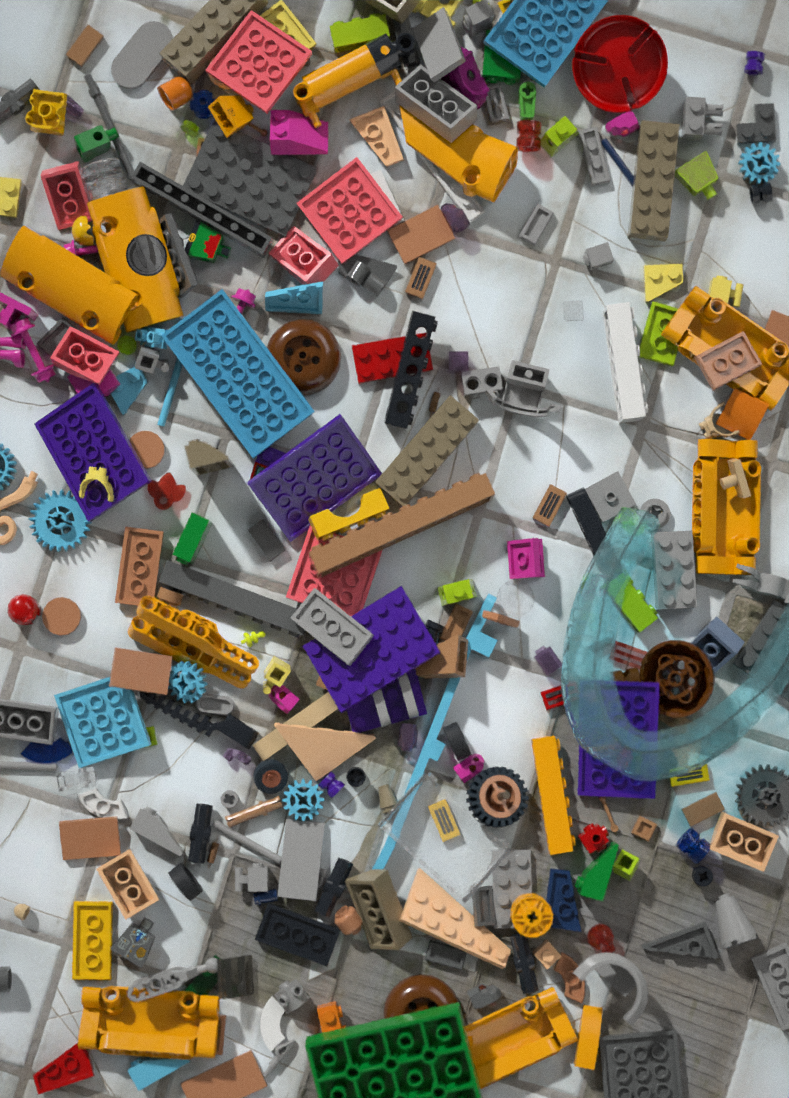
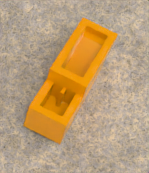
(588, 1037)

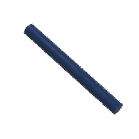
(618, 161)

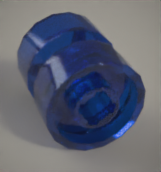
(693, 845)

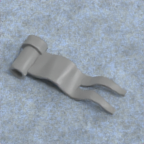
(766, 583)

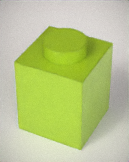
(626, 865)

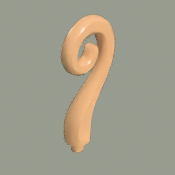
(23, 492)

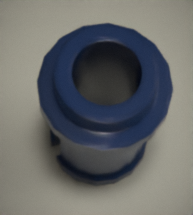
(264, 897)

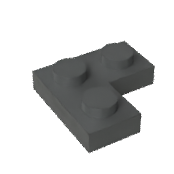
(762, 130)

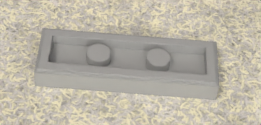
(594, 156)

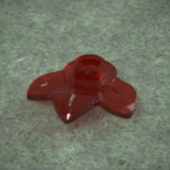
(166, 488)

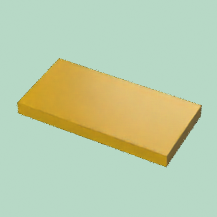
(92, 940)

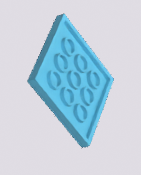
(101, 721)

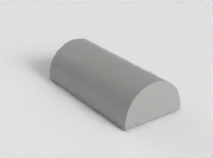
(28, 721)

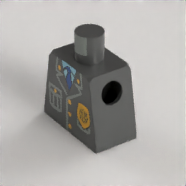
(135, 942)

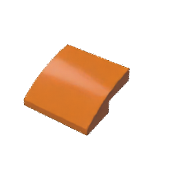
(742, 413)

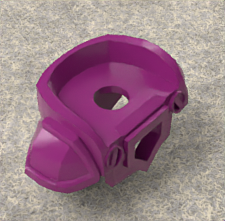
(459, 79)

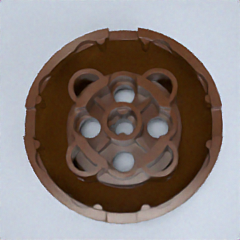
(323, 345)
(697, 666)
(418, 989)

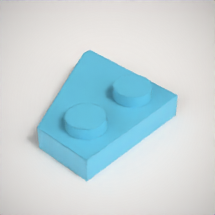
(130, 386)

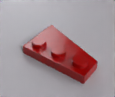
(66, 1069)

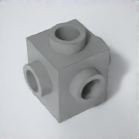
(291, 995)

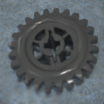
(749, 804)

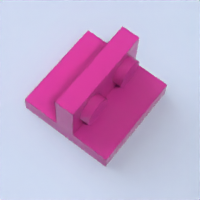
(13, 311)
(525, 558)

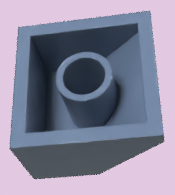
(718, 643)

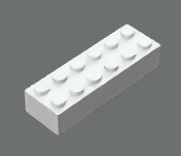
(624, 362)

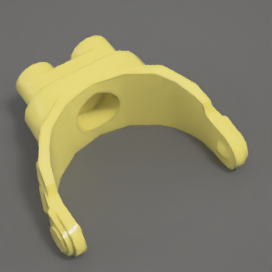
(100, 475)

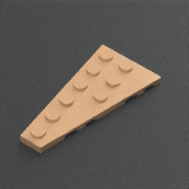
(442, 917)

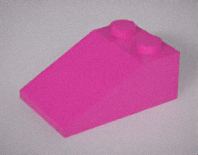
(296, 135)

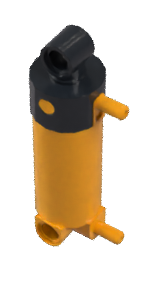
(351, 72)

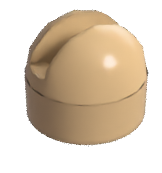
(21, 911)

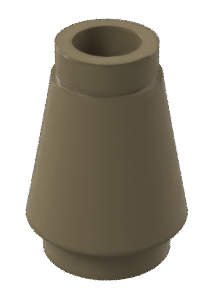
(386, 798)

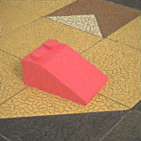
(66, 193)
(303, 257)
(83, 356)

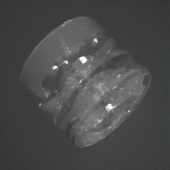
(104, 178)

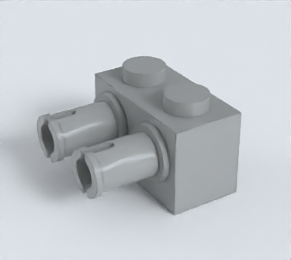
(693, 119)

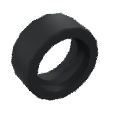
(457, 741)
(185, 881)

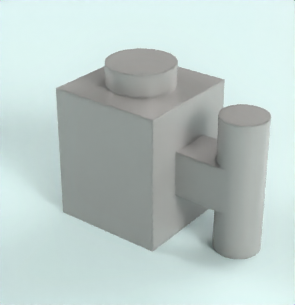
(149, 359)
(256, 878)

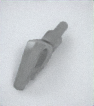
(279, 1055)

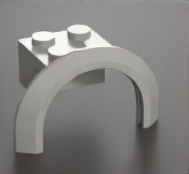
(524, 391)
(621, 975)

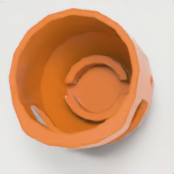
(178, 92)

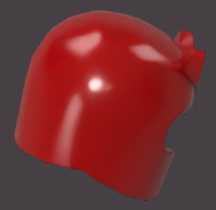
(23, 609)

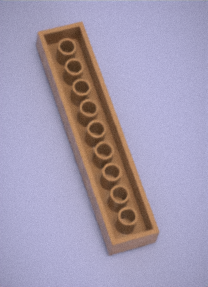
(401, 525)

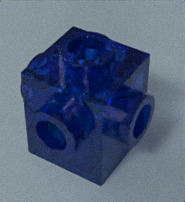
(202, 111)

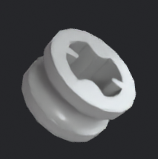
(228, 805)

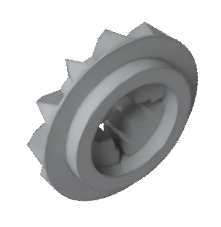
(658, 505)

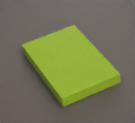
(652, 344)

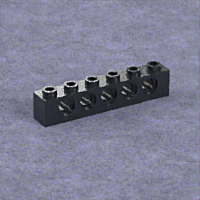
(417, 320)

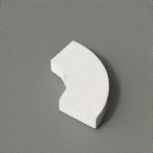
(102, 807)
(270, 1023)

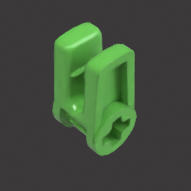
(527, 103)

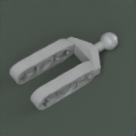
(408, 697)
(182, 972)

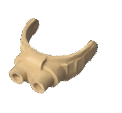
(710, 430)

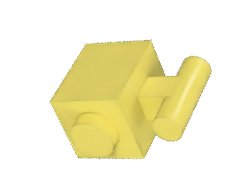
(721, 288)
(275, 673)

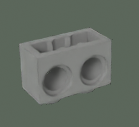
(480, 377)

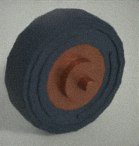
(270, 776)

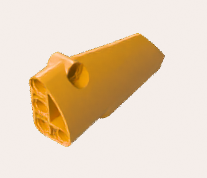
(472, 159)

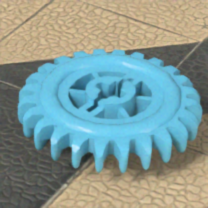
(42, 515)

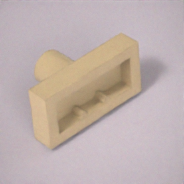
(736, 479)

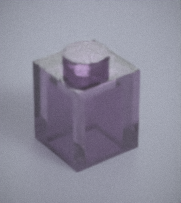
(458, 362)
(547, 660)

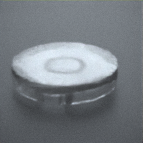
(515, 598)

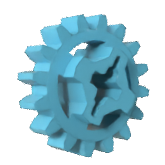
(752, 161)
(187, 681)
(296, 792)

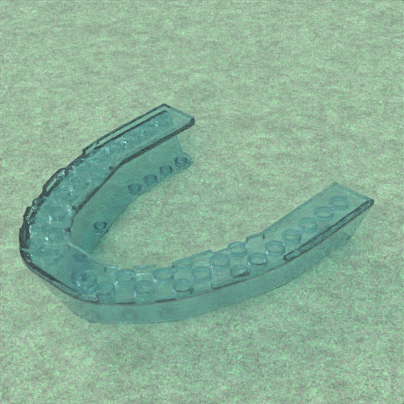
(589, 682)

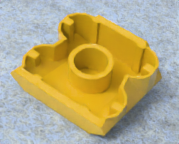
(47, 112)

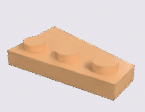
(379, 134)

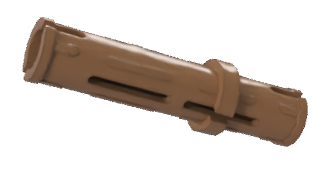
(254, 811)

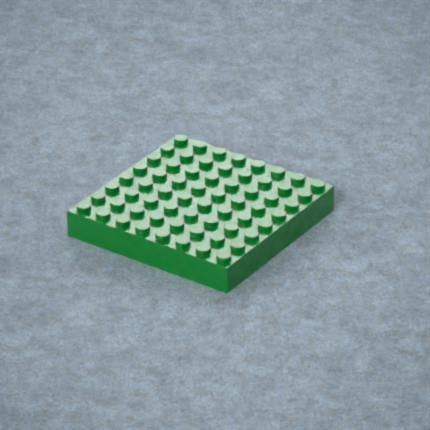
(396, 1058)

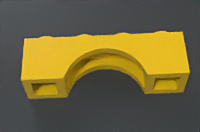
(326, 523)

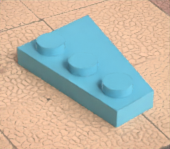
(296, 299)

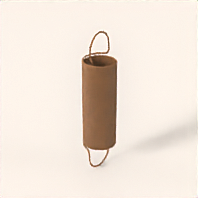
(434, 402)
(213, 852)

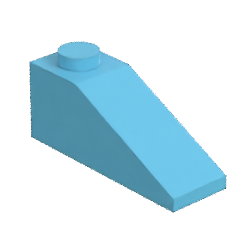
(152, 1069)

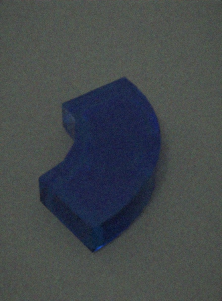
(47, 753)

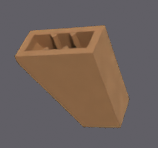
(449, 663)

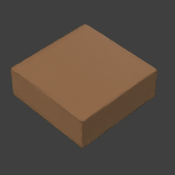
(644, 828)

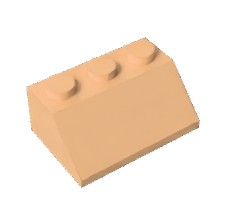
(743, 841)
(127, 884)

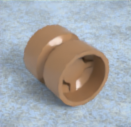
(173, 598)

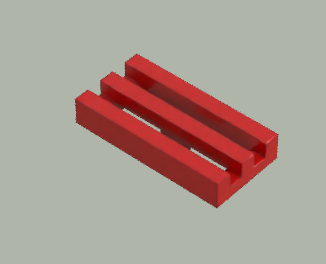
(546, 700)

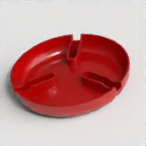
(620, 63)

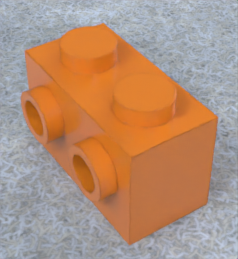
(330, 1016)

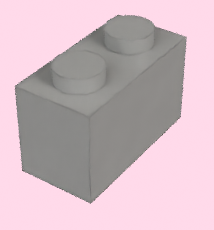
(478, 17)

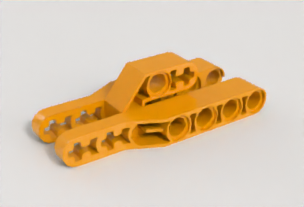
(190, 635)

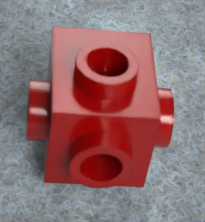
(587, 837)

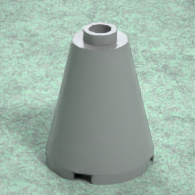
(733, 923)

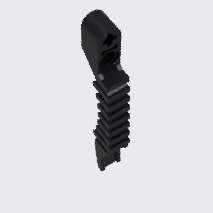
(230, 726)

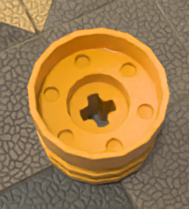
(525, 905)

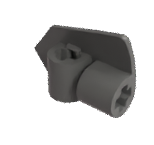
(367, 272)

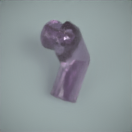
(240, 755)

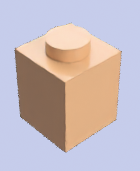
(546, 954)

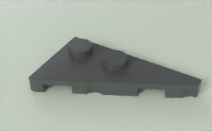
(690, 941)

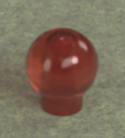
(601, 938)

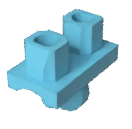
(151, 337)

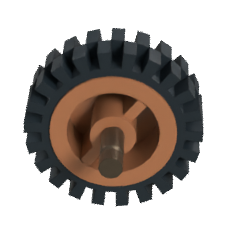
(497, 797)

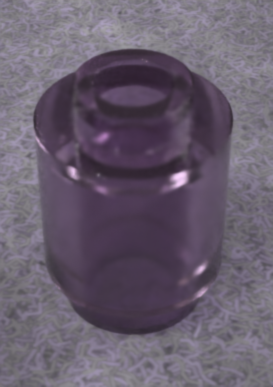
(408, 737)

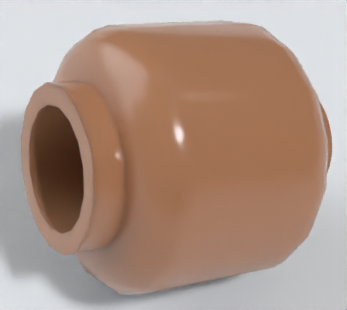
(348, 920)

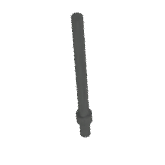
(95, 94)

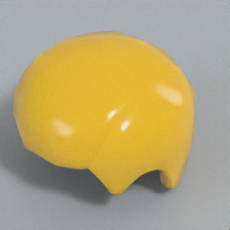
(79, 232)

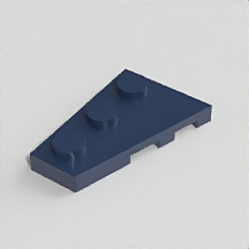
(562, 900)

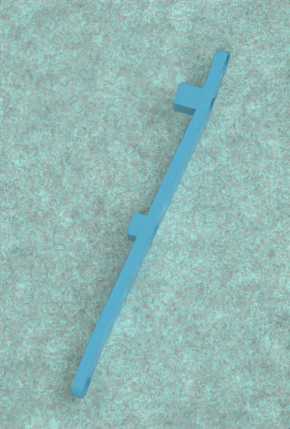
(432, 747)

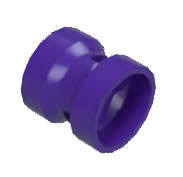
(754, 63)
(333, 786)

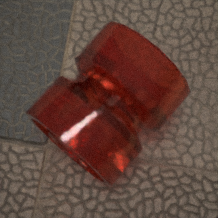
(525, 129)

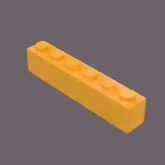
(552, 796)

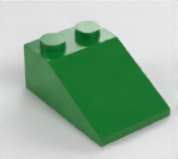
(596, 875)

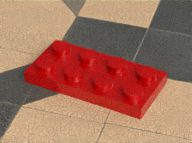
(381, 359)

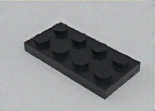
(297, 934)

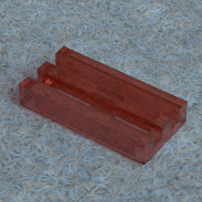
(628, 655)

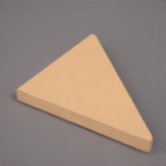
(322, 748)

